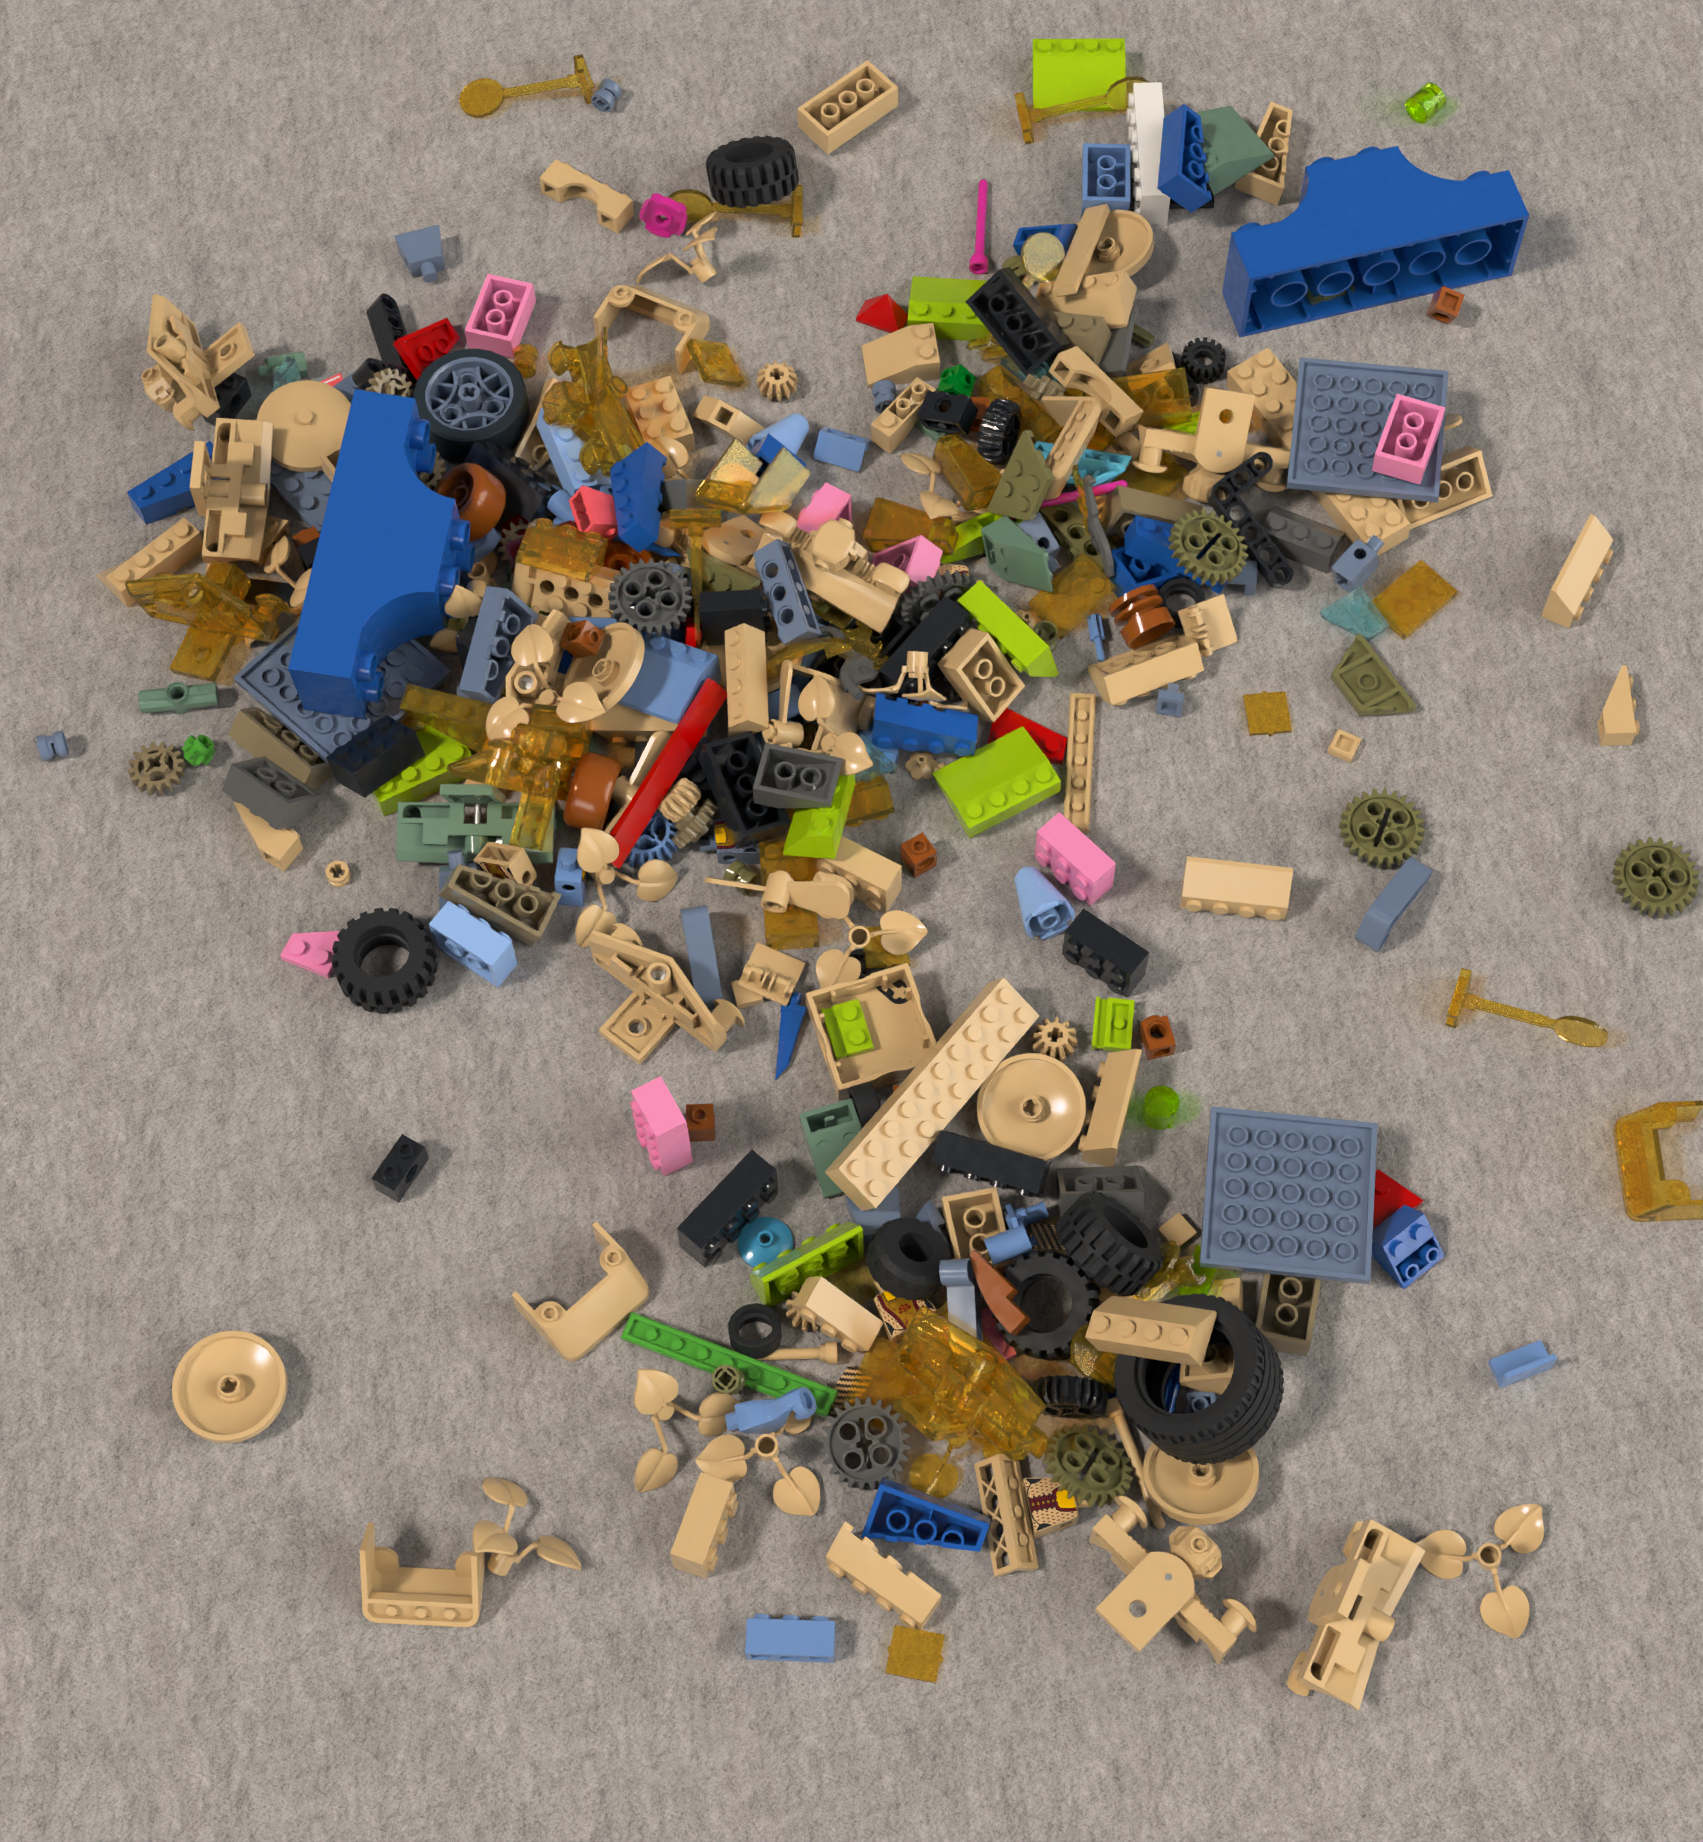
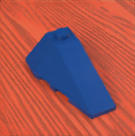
(1134, 573)

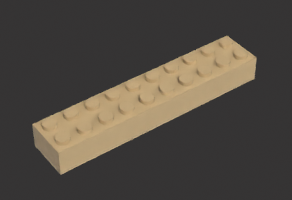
(1274, 414)
(932, 1094)

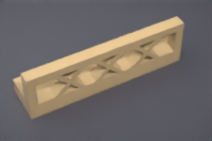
(1010, 1511)

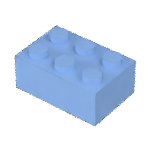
(473, 943)

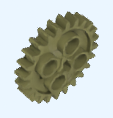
(1194, 533)
(1359, 820)
(1655, 877)
(1107, 1474)

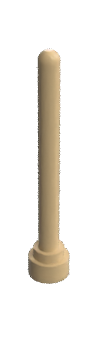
(826, 1352)
(1116, 1413)

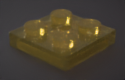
(715, 363)

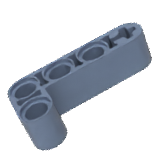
(1392, 903)
(701, 954)
(962, 1295)

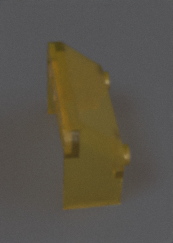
(730, 487)
(1640, 1164)

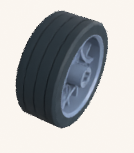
(468, 382)

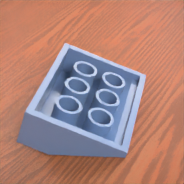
(670, 678)

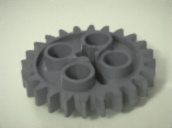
(925, 596)
(650, 597)
(839, 1447)

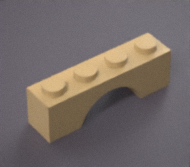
(564, 182)
(1078, 371)

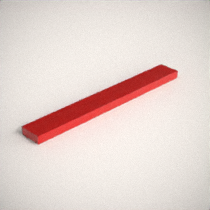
(667, 768)

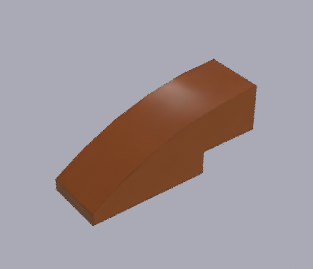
(998, 1294)

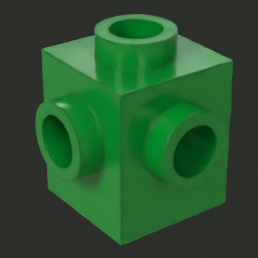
(956, 381)

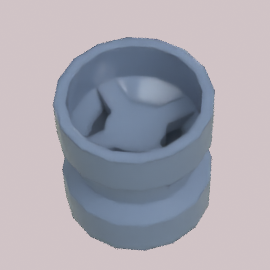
(607, 93)
(884, 394)
(52, 745)

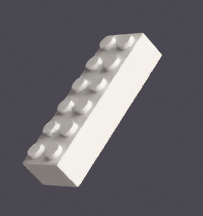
(1146, 136)

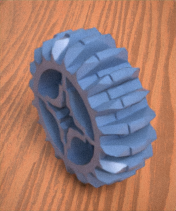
(648, 845)

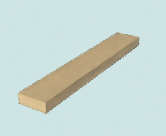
(1080, 250)
(1079, 760)

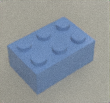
(1105, 176)

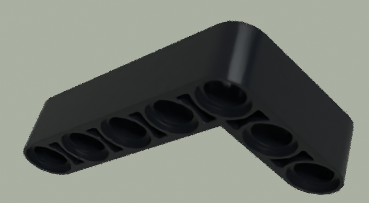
(386, 328)
(1248, 521)

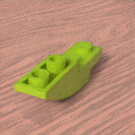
(970, 537)

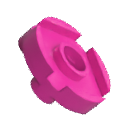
(673, 211)

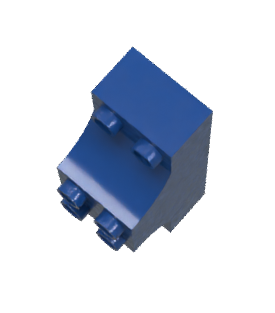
(1374, 227)
(380, 560)

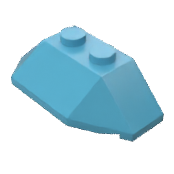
(1098, 464)

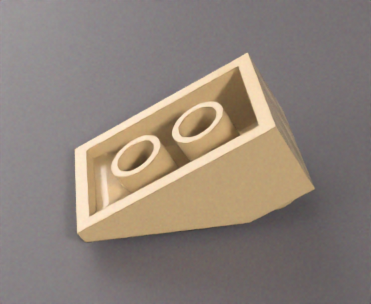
(903, 356)

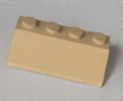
(1100, 295)
(1461, 484)
(1578, 574)
(1146, 668)
(1236, 888)
(1110, 1107)
(1151, 1330)

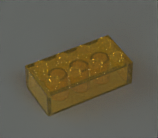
(797, 926)

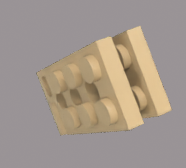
(557, 592)

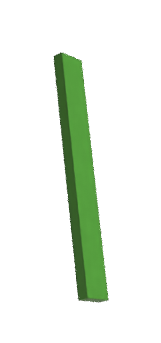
(709, 1356)

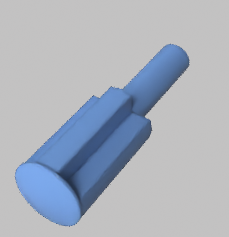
(1097, 634)

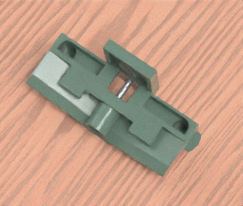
(434, 828)

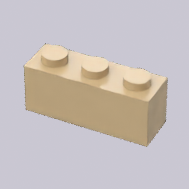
(837, 1314)

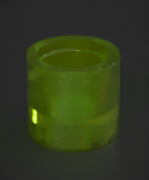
(1425, 103)
(1160, 1107)

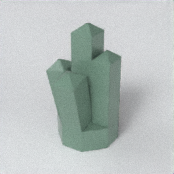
(273, 363)

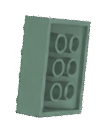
(1229, 147)

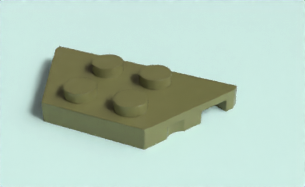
(1023, 482)
(722, 576)
(1369, 683)

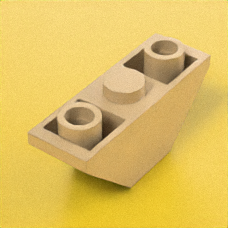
(726, 419)

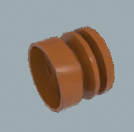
(1141, 616)

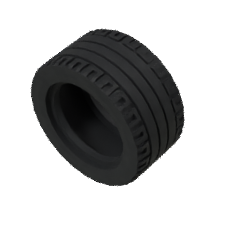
(1229, 1423)

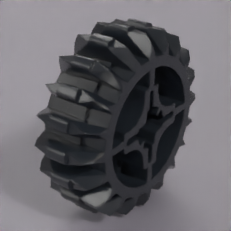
(999, 431)
(1071, 1396)

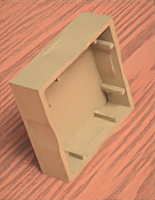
(896, 1030)

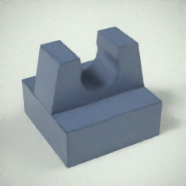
(1170, 701)

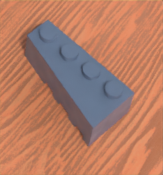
(489, 655)

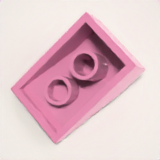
(914, 557)

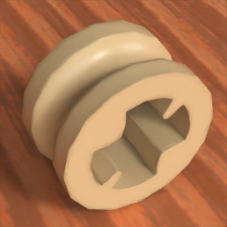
(342, 880)

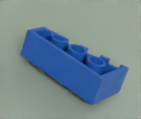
(1182, 159)
(166, 490)
(638, 495)
(1149, 542)
(922, 728)
(923, 1519)

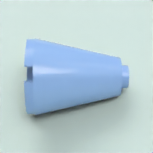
(788, 431)
(1041, 904)

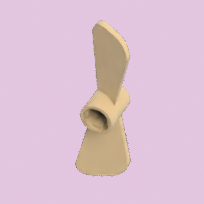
(781, 730)
(626, 788)
(823, 897)

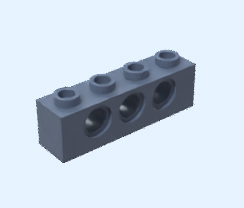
(780, 556)

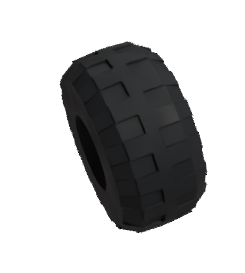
(907, 1258)

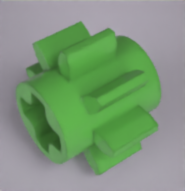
(198, 750)

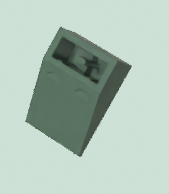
(1016, 555)
(826, 1135)

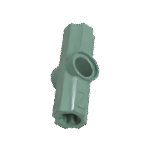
(165, 698)

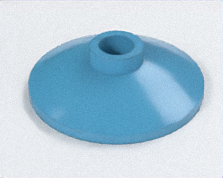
(755, 1251)

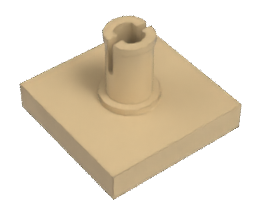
(1154, 361)

